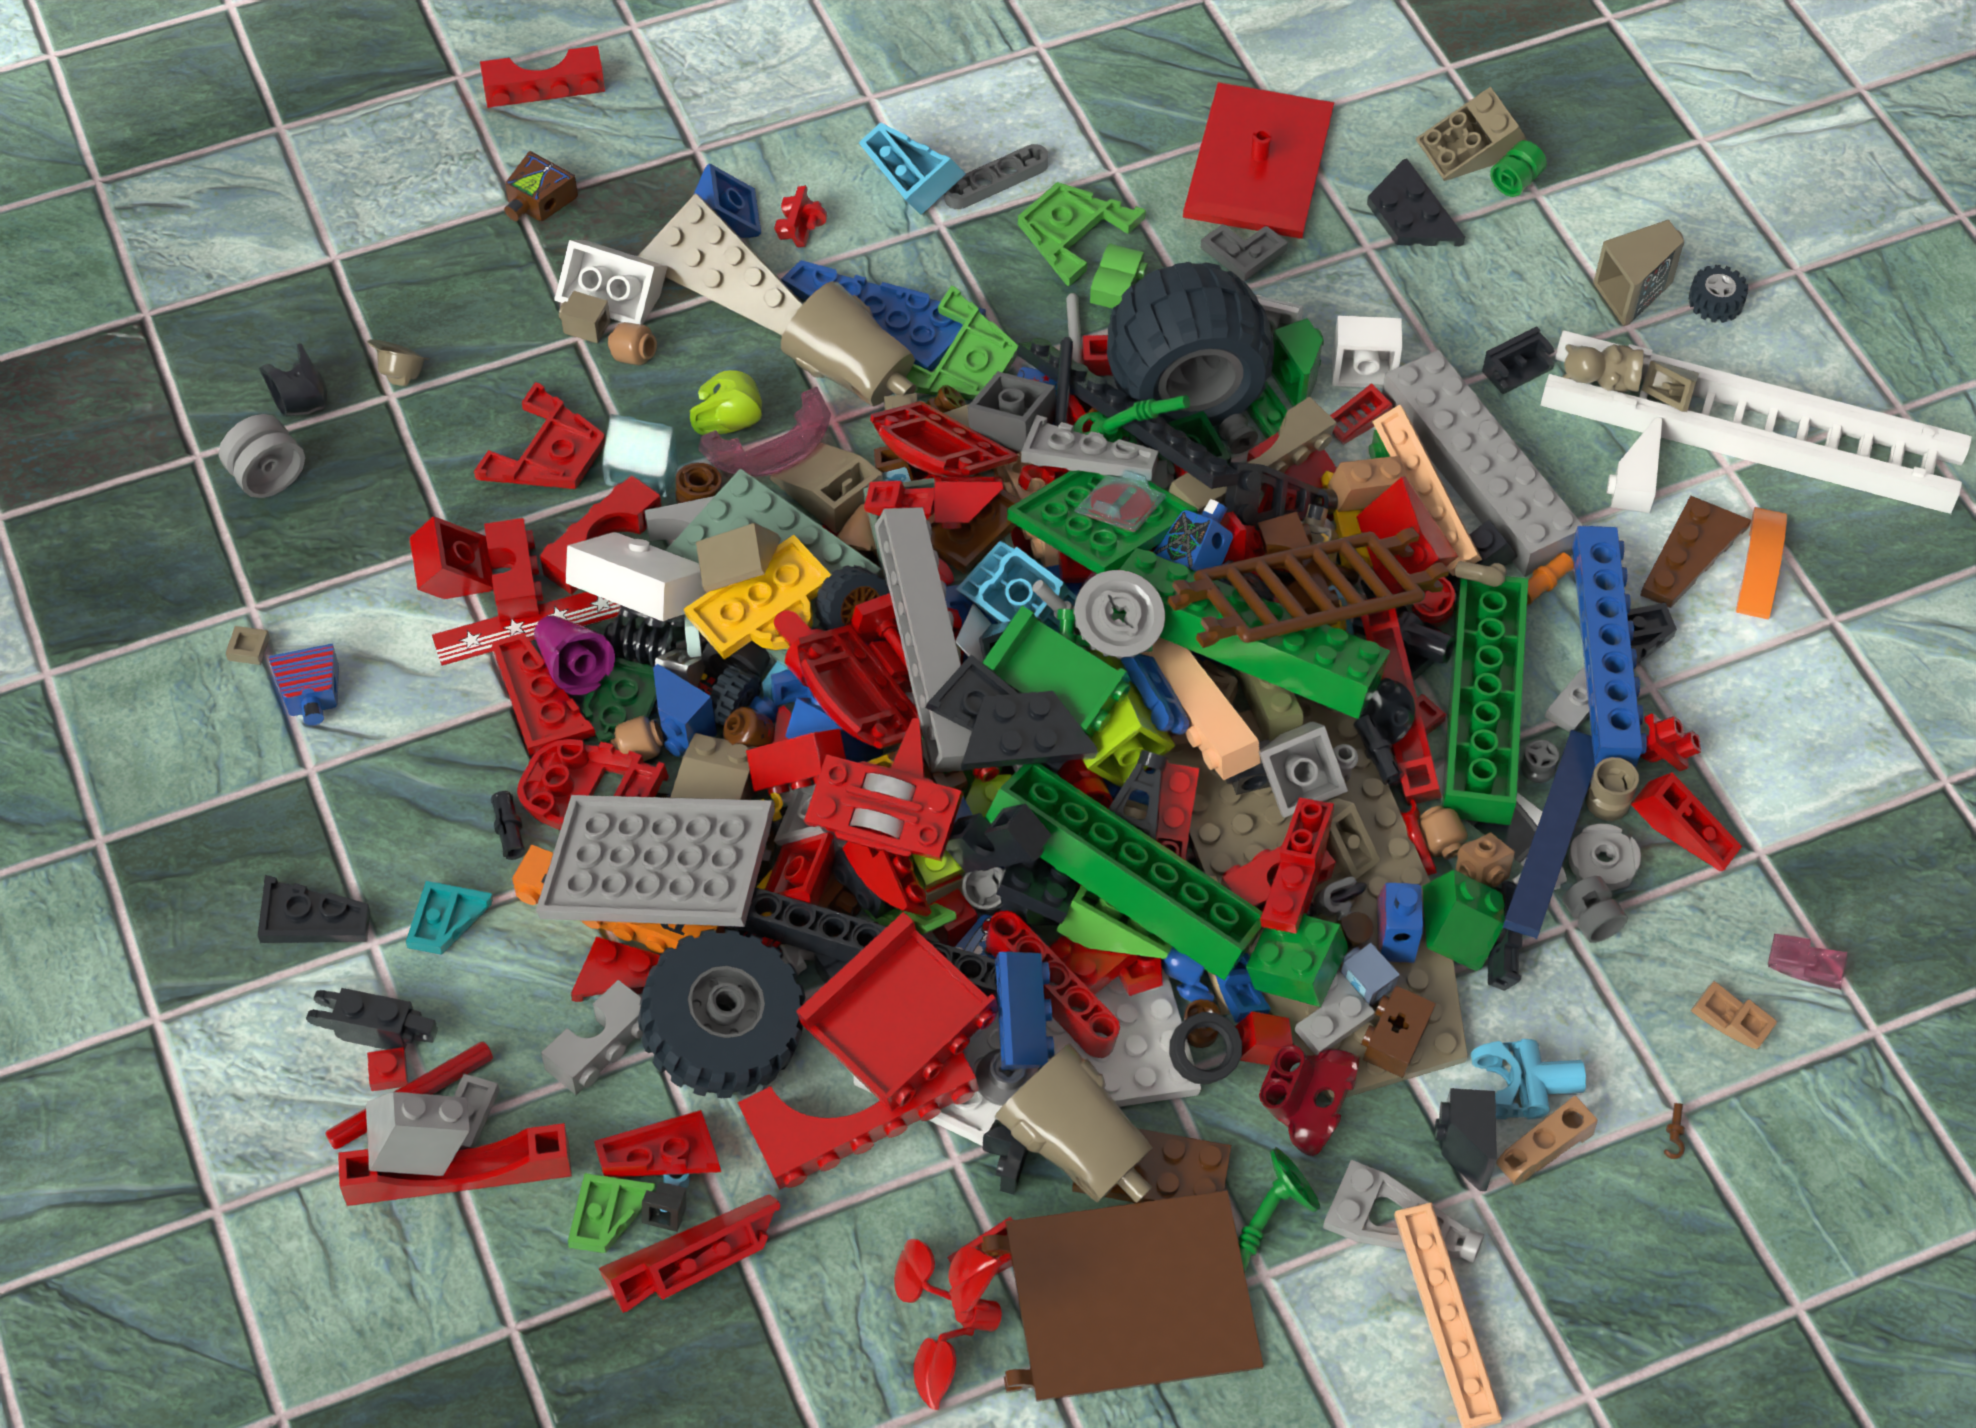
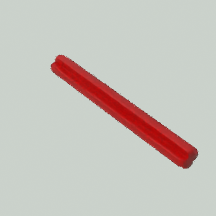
(426, 1084)

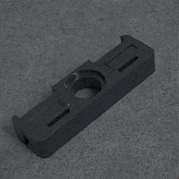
(1504, 956)

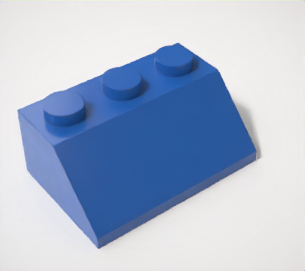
(1023, 1010)

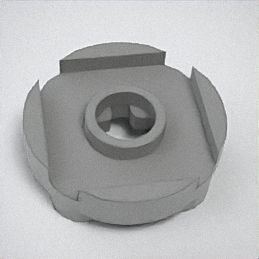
(1609, 839)

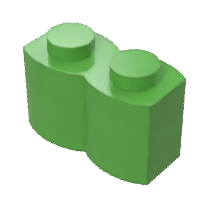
(1116, 273)

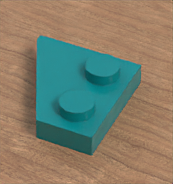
(444, 916)

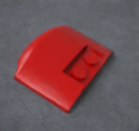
(938, 442)
(855, 687)

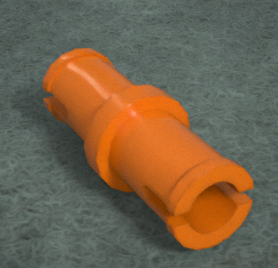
(1546, 576)

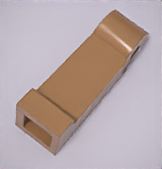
(1547, 1141)

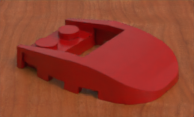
(576, 769)

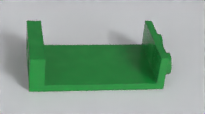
(1040, 660)

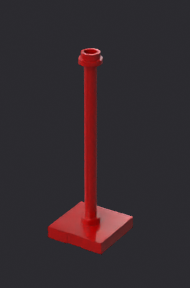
(877, 622)

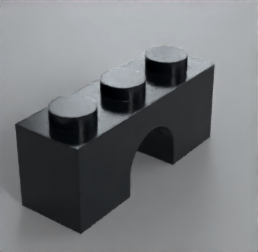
(1010, 839)

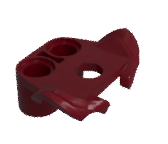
(1306, 1122)

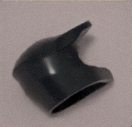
(296, 390)

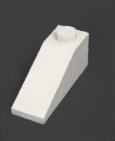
(1636, 474)

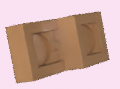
(1738, 1020)

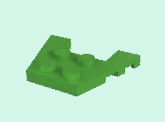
(1064, 217)
(972, 357)

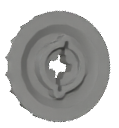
(1123, 592)

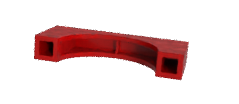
(803, 1144)

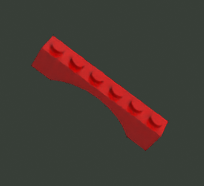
(1413, 749)
(521, 1158)

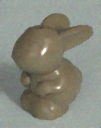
(1614, 368)

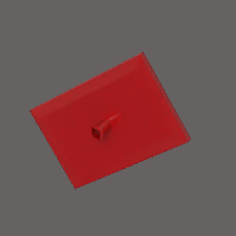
(1259, 160)

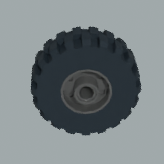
(721, 1013)

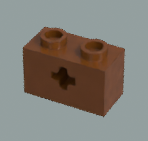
(1391, 1049)

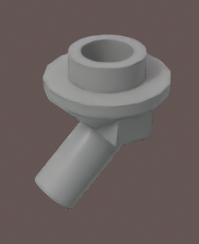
(796, 956)

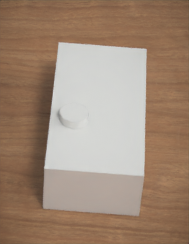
(634, 575)

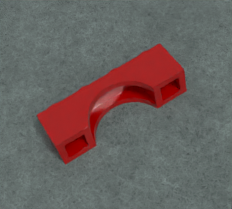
(574, 76)
(618, 512)

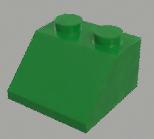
(1296, 359)
(1462, 918)

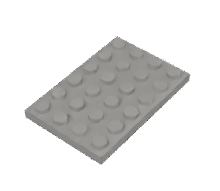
(656, 860)

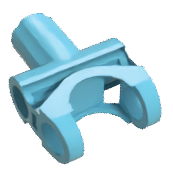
(1529, 1075)

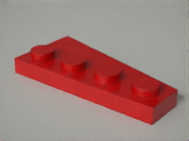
(539, 704)

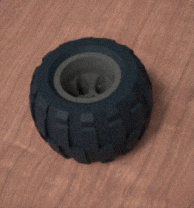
(1191, 336)

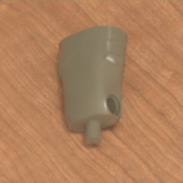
(842, 341)
(1078, 1126)

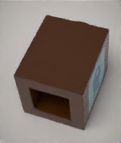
(893, 466)

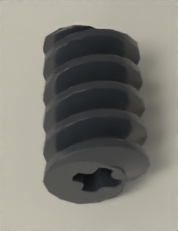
(639, 642)

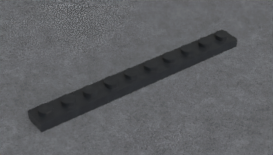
(1154, 432)

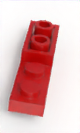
(1176, 807)
(1299, 865)
(888, 877)

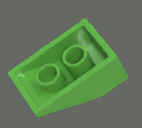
(1102, 927)

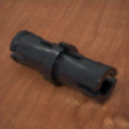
(1378, 749)
(508, 825)

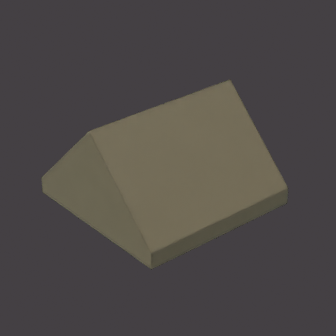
(735, 555)

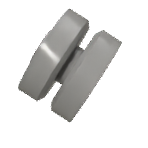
(261, 456)

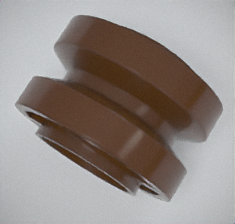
(697, 482)

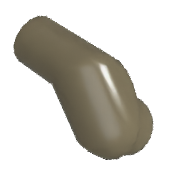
(1489, 575)

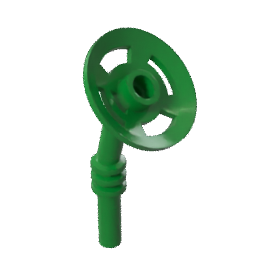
(1141, 411)
(1287, 1185)

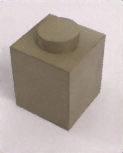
(585, 316)

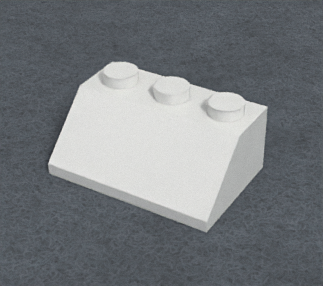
(622, 279)

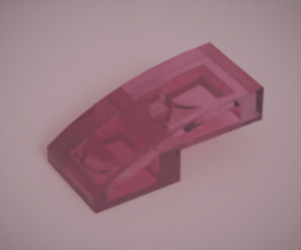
(1810, 964)

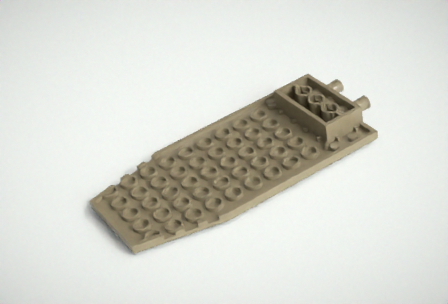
(1235, 828)

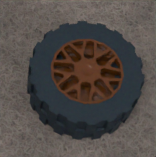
(841, 590)

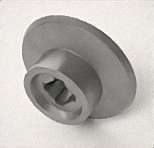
(994, 1084)

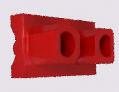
(801, 216)
(1669, 742)

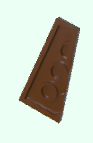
(1691, 549)

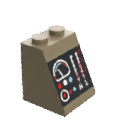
(1638, 268)

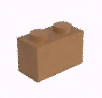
(1364, 480)

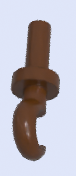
(1676, 1129)

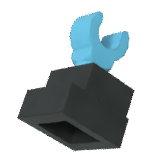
(667, 1204)

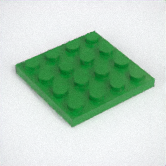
(1092, 543)

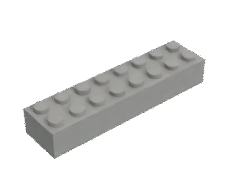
(1482, 461)

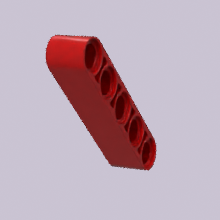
(1070, 990)

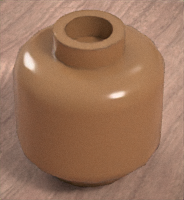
(632, 343)
(639, 736)
(1442, 832)

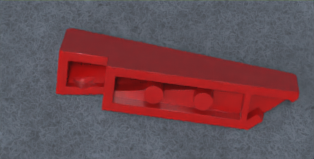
(690, 1254)

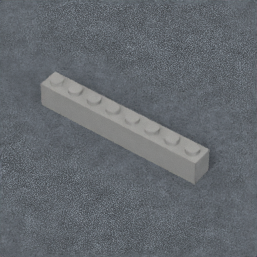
(923, 626)

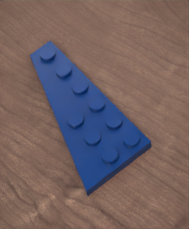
(899, 311)

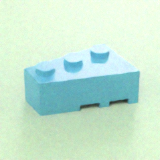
(911, 166)

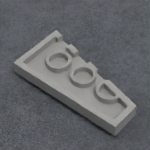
(1091, 453)

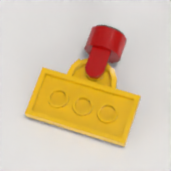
(765, 608)

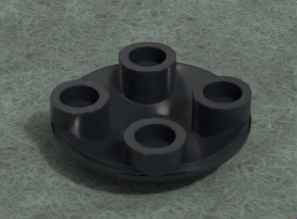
(1392, 708)

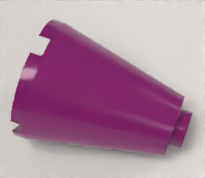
(574, 654)

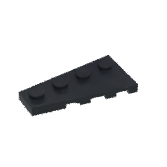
(963, 693)

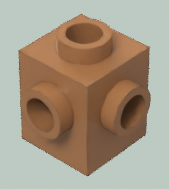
(1485, 860)

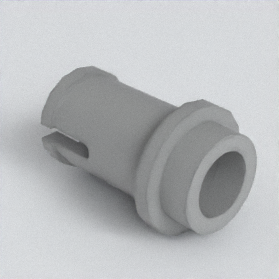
(1346, 758)

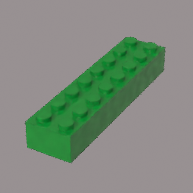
(1312, 662)
(1485, 700)
(1134, 871)

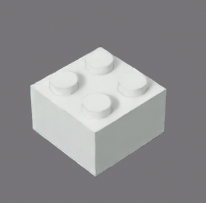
(1365, 350)

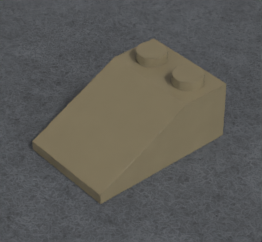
(714, 770)

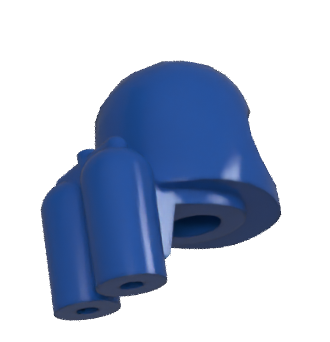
(1189, 973)

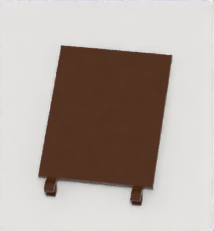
(1129, 1296)

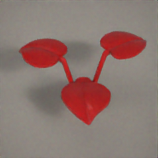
(969, 1277)

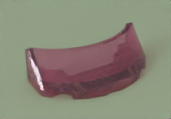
(778, 453)

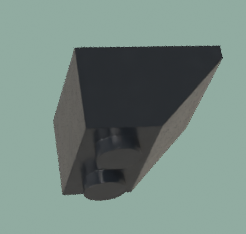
(1469, 1134)

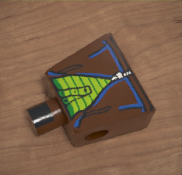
(538, 188)

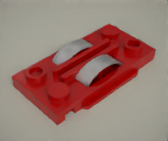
(883, 808)

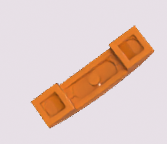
(1762, 563)

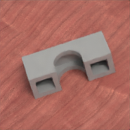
(579, 1060)

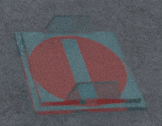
(1122, 501)

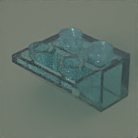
(641, 451)

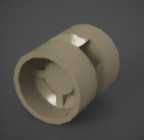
(1612, 789)

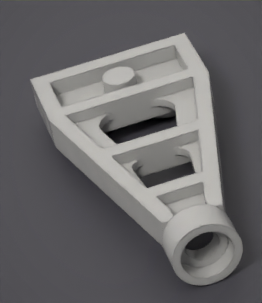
(1356, 1199)

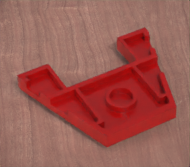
(556, 455)

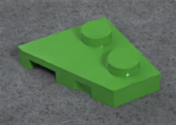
(605, 1211)

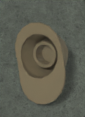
(397, 362)

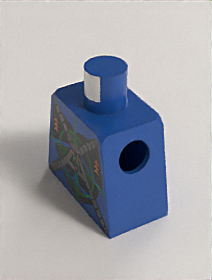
(1197, 539)

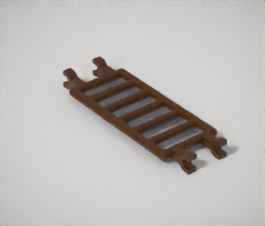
(1233, 624)

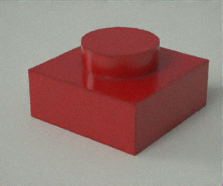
(387, 1069)

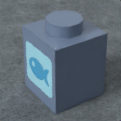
(1369, 973)

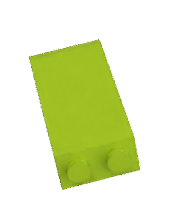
(1125, 734)

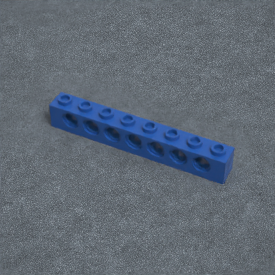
(1607, 645)

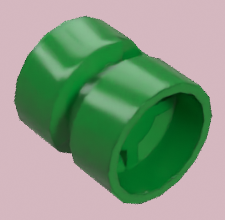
(1518, 168)

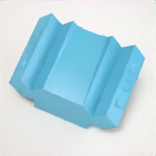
(1005, 583)

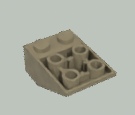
(1471, 137)
(829, 483)

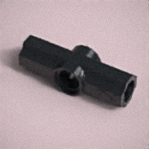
(1419, 638)

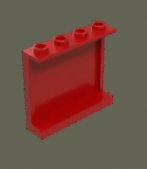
(897, 1013)

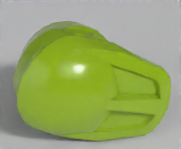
(731, 407)

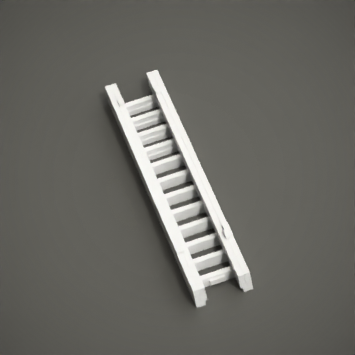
(1773, 449)

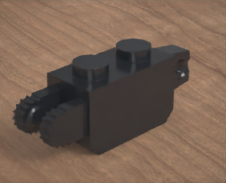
(371, 1019)

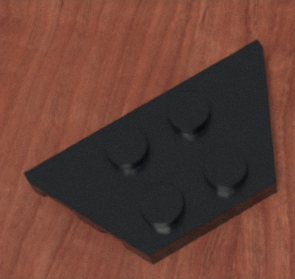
(1411, 210)
(1025, 731)

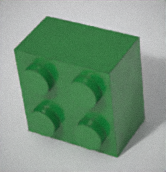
(1299, 963)

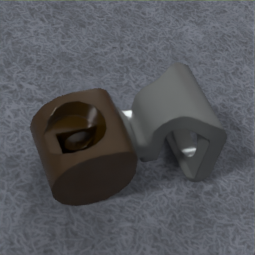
(1355, 925)

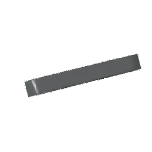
(1032, 156)

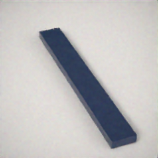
(1552, 837)

